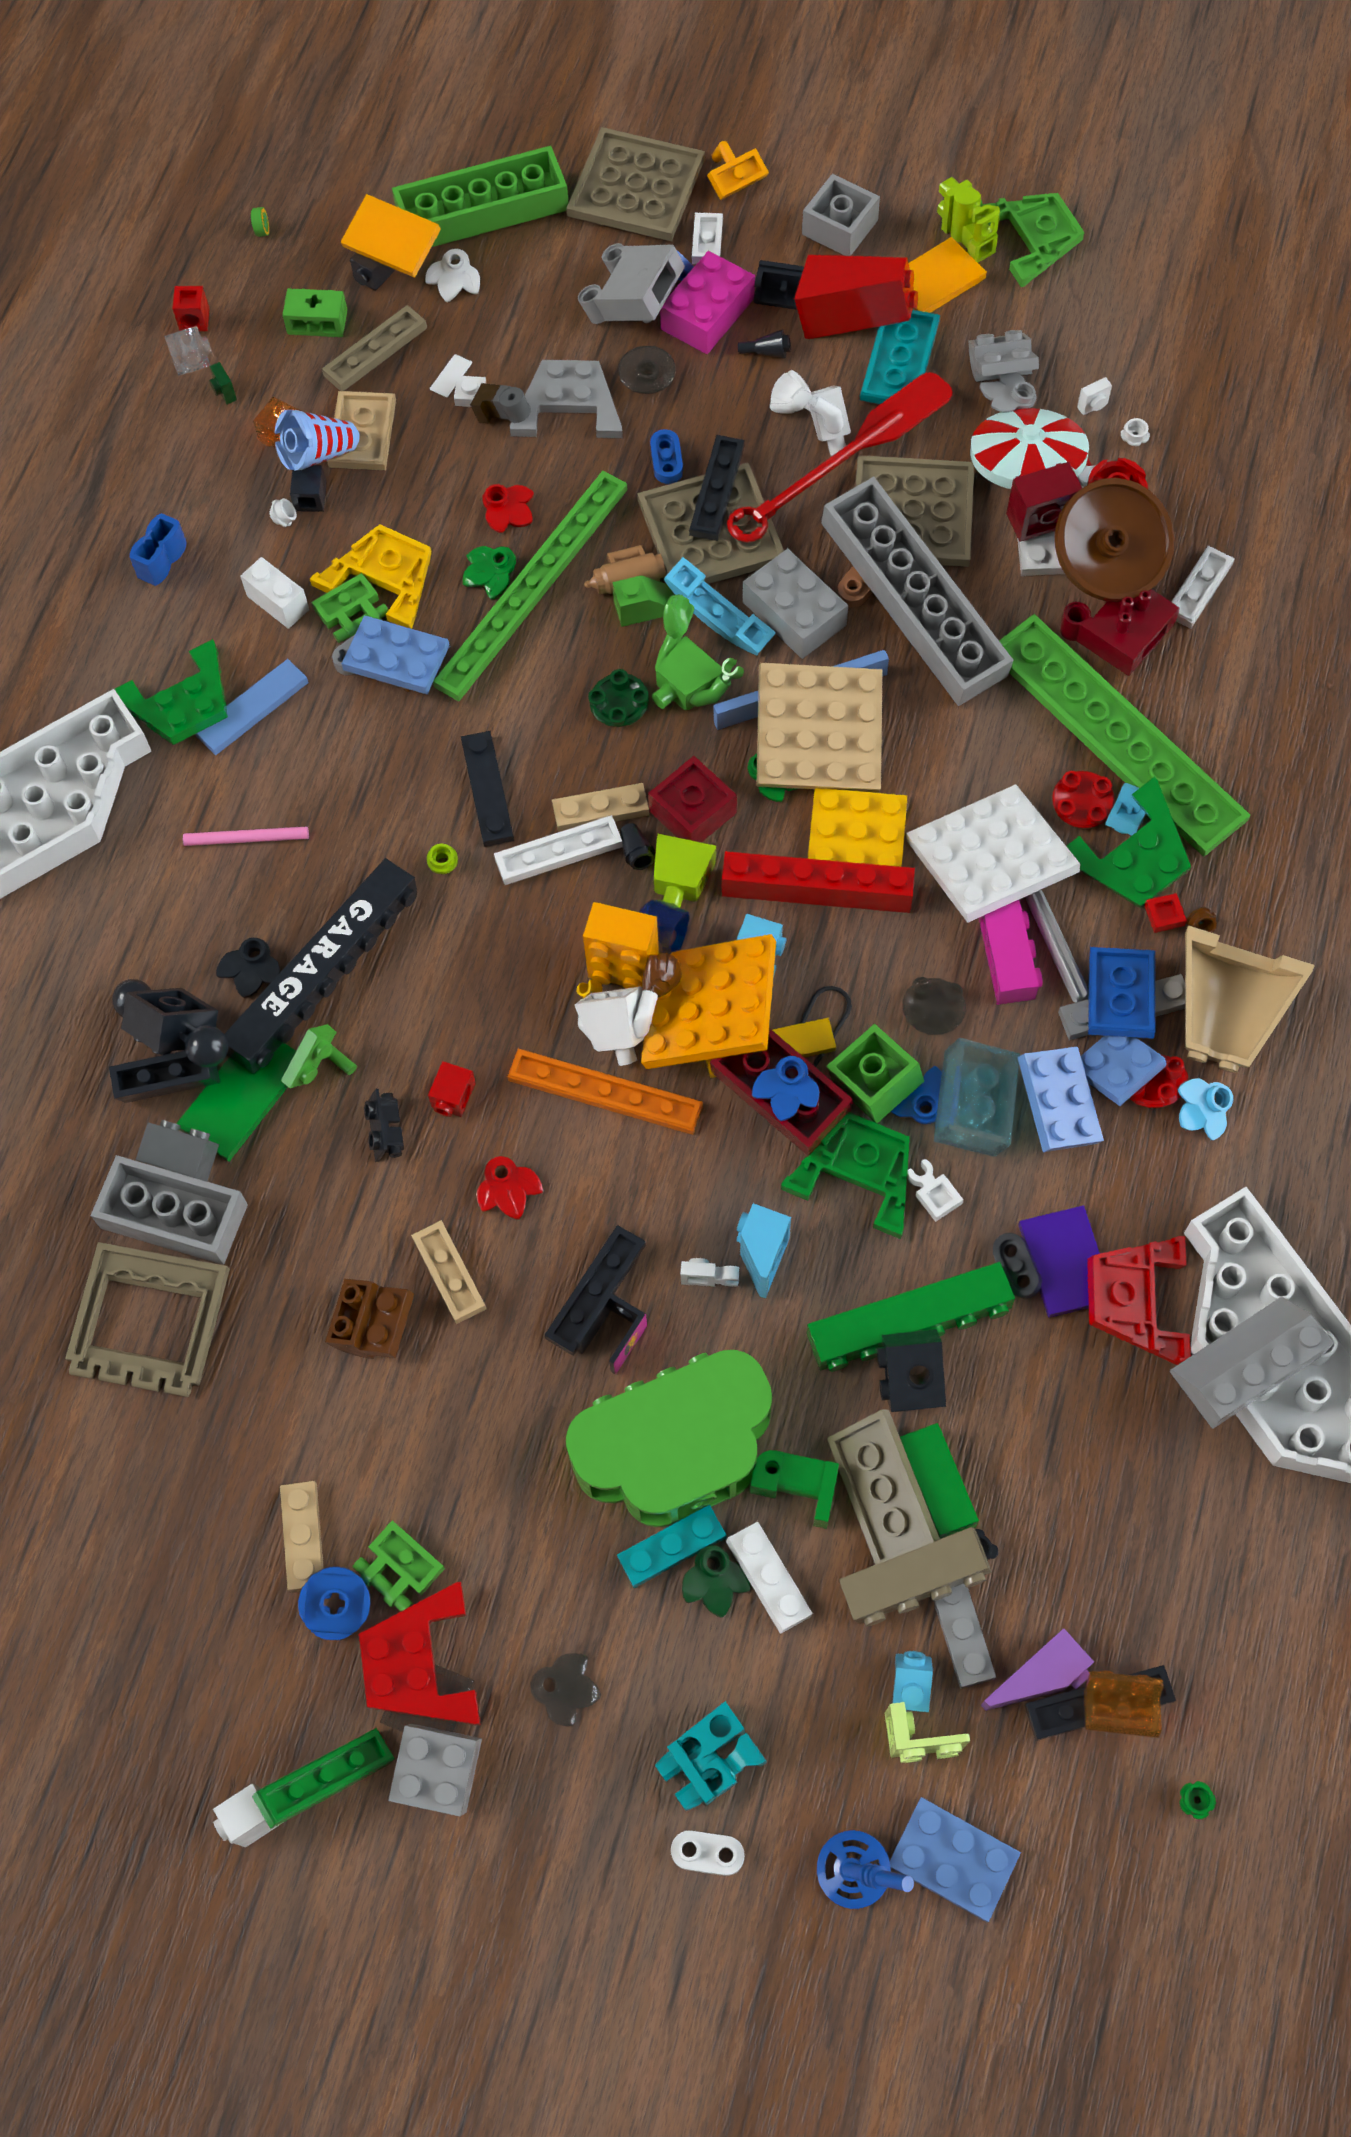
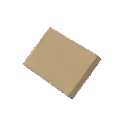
(374, 420)

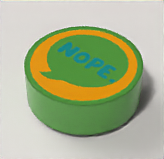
(260, 221)

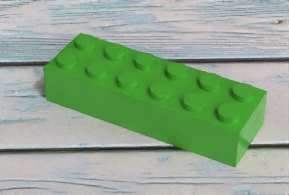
(488, 195)

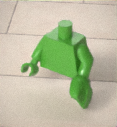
(684, 669)

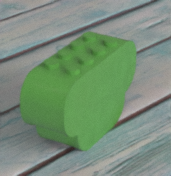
(675, 1438)

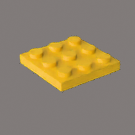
(857, 827)

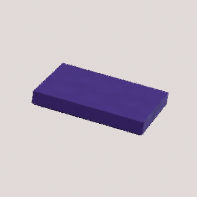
(1061, 1249)

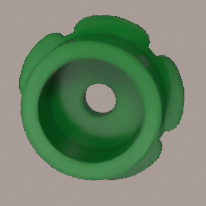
(1207, 1799)

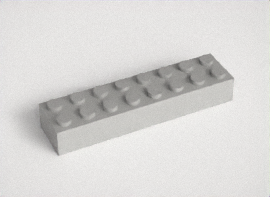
(916, 591)

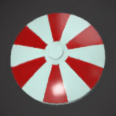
(1026, 443)

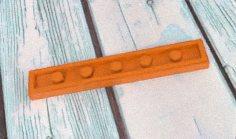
(605, 1091)

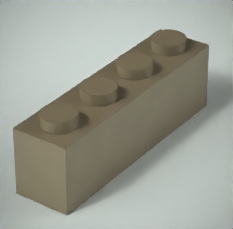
(915, 1576)

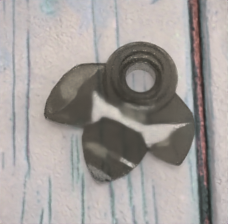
(571, 1688)

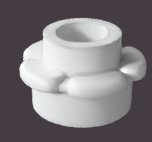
(1138, 427)
(282, 512)

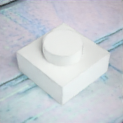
(466, 389)
(1094, 396)

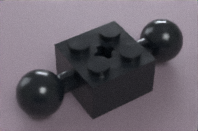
(170, 1021)

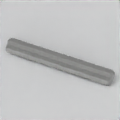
(1058, 946)

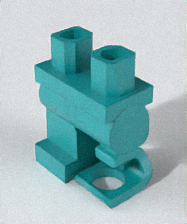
(698, 1757)

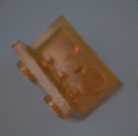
(1123, 1704)

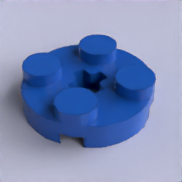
(318, 1616)

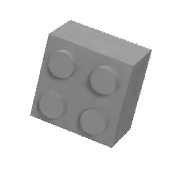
(840, 215)
(435, 1769)

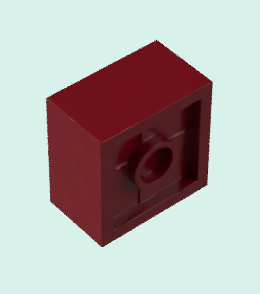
(1039, 499)
(692, 801)

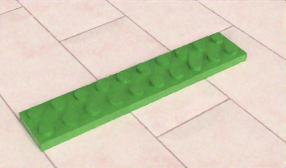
(1120, 734)

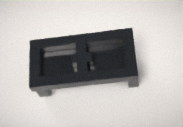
(777, 284)

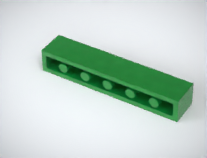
(937, 1306)

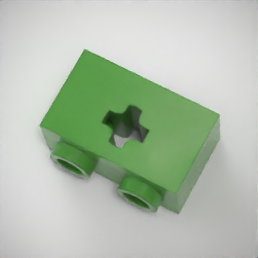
(315, 312)

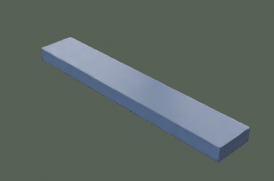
(746, 706)

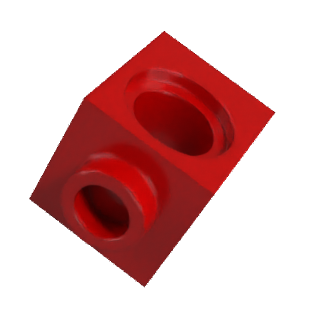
(191, 307)
(451, 1089)

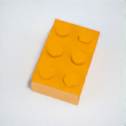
(619, 944)

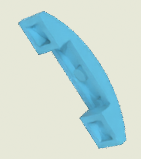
(716, 611)

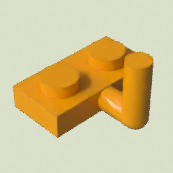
(736, 172)

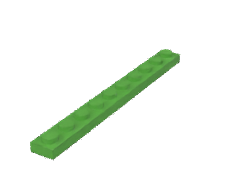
(530, 586)

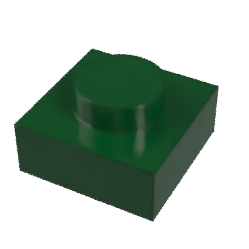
(221, 383)

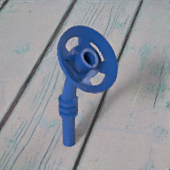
(870, 1877)

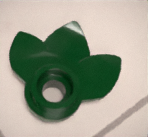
(716, 1585)

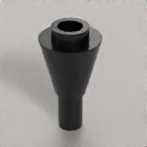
(773, 345)

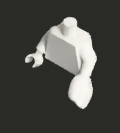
(826, 407)

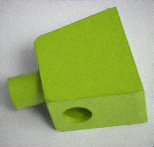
(682, 868)

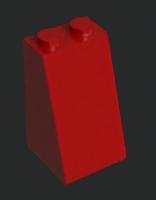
(854, 293)

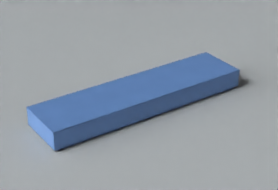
(254, 706)

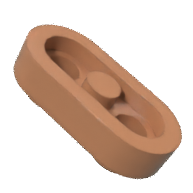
(853, 597)

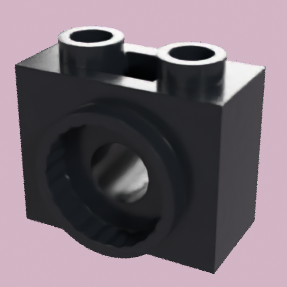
(898, 1357)

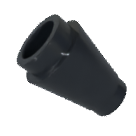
(636, 847)

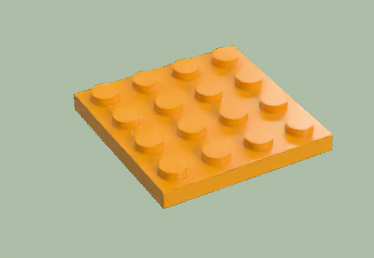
(716, 1006)

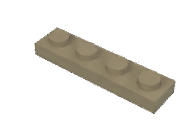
(374, 348)

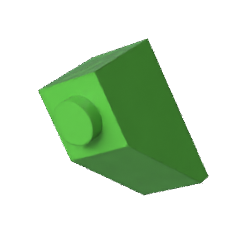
(640, 599)

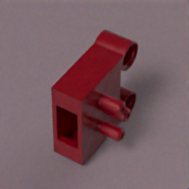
(1122, 630)

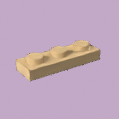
(620, 802)
(449, 1272)
(301, 1533)

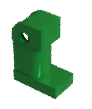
(798, 1477)

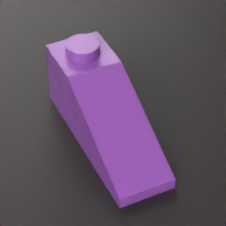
(1046, 1673)

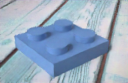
(1120, 1066)

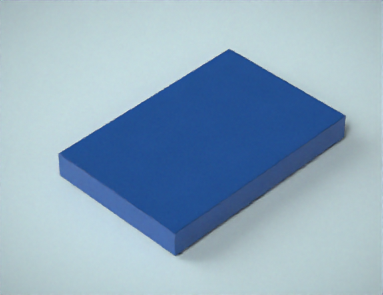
(1121, 992)

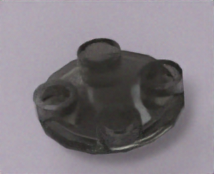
(934, 1005)

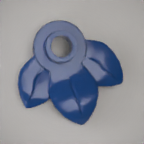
(786, 1092)
(925, 1094)

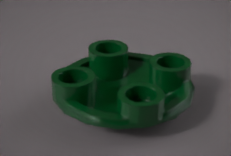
(619, 699)

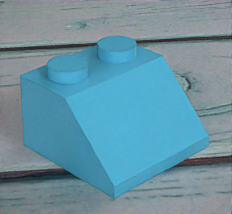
(762, 1242)

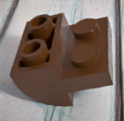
(369, 1319)

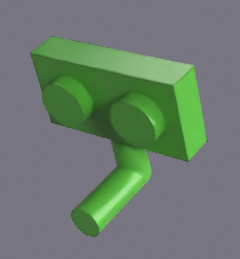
(313, 1048)

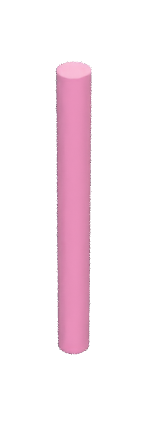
(244, 836)

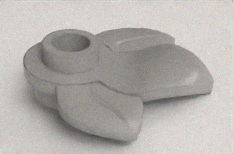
(1009, 392)

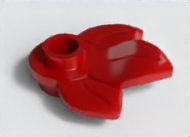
(509, 509)
(507, 1192)

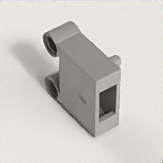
(637, 283)

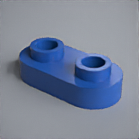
(666, 459)

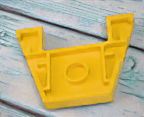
(386, 561)

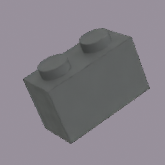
(177, 1151)

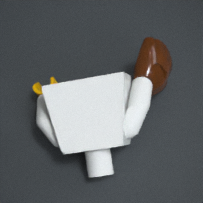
(624, 1016)

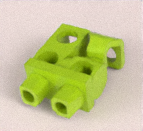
(967, 219)

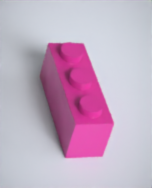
(1010, 954)

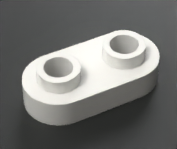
(707, 1854)

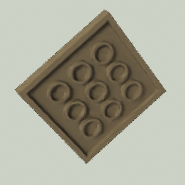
(636, 184)
(932, 498)
(669, 516)

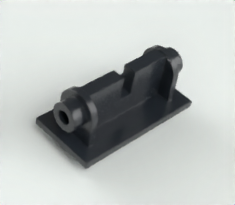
(380, 1112)

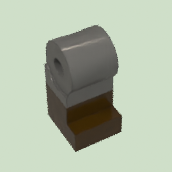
(500, 402)

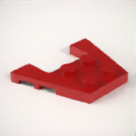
(1124, 1296)
(401, 1662)

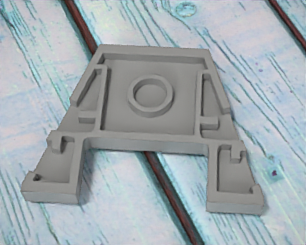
(570, 388)

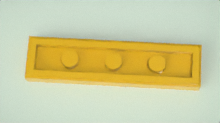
(806, 1038)

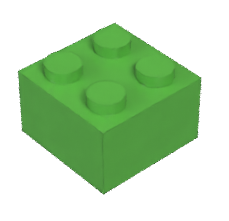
(875, 1073)

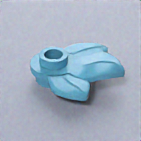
(1200, 1107)

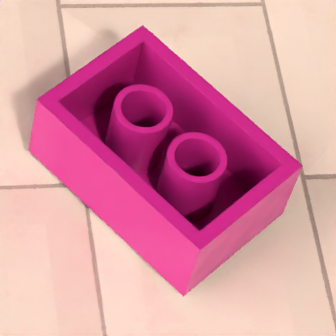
(707, 302)

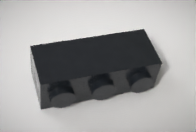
(159, 1077)

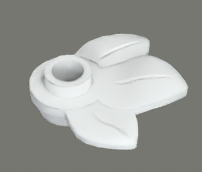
(453, 277)

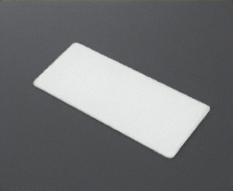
(447, 379)

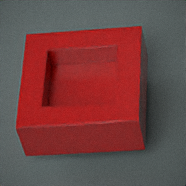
(1165, 913)

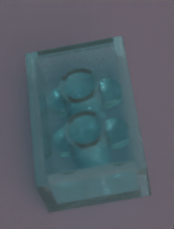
(977, 1097)

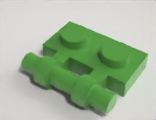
(346, 601)
(405, 1558)

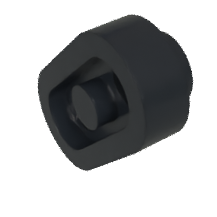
(1017, 1266)

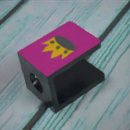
(624, 1309)

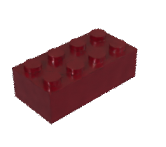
(808, 1124)

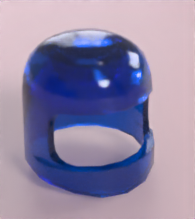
(668, 919)

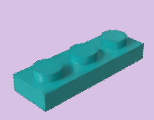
(671, 1546)

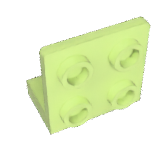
(900, 1729)

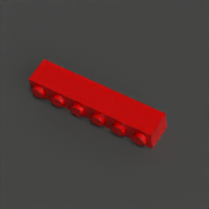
(817, 882)

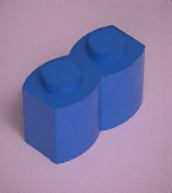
(158, 549)

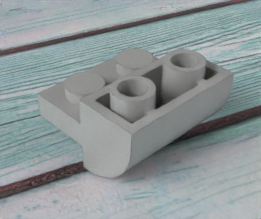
(1001, 355)

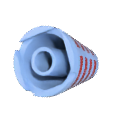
(312, 438)

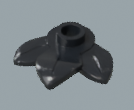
(249, 971)

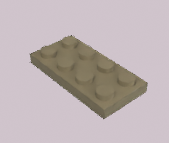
(882, 1487)

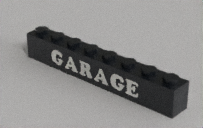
(320, 966)

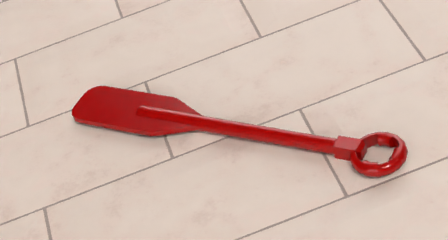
(882, 425)

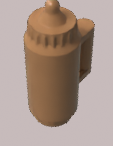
(625, 565)

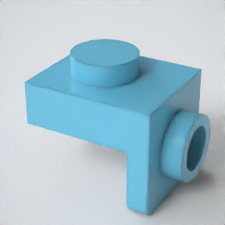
(1126, 813)
(913, 1680)

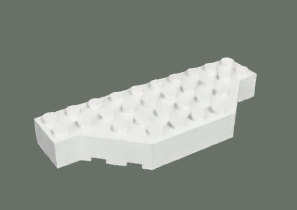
(62, 787)
(1246, 1268)

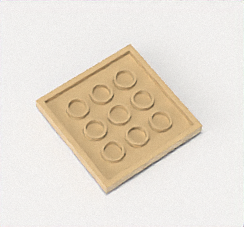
(819, 727)

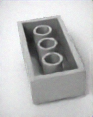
(169, 1210)

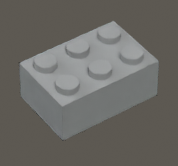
(795, 603)

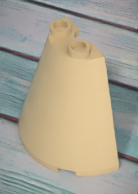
(1234, 998)

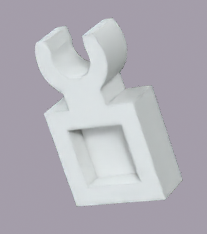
(936, 1194)
(702, 1273)

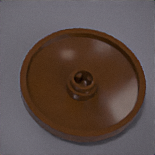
(1114, 539)

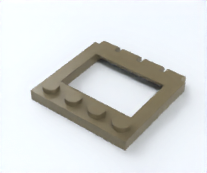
(154, 1272)

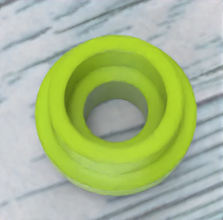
(442, 851)

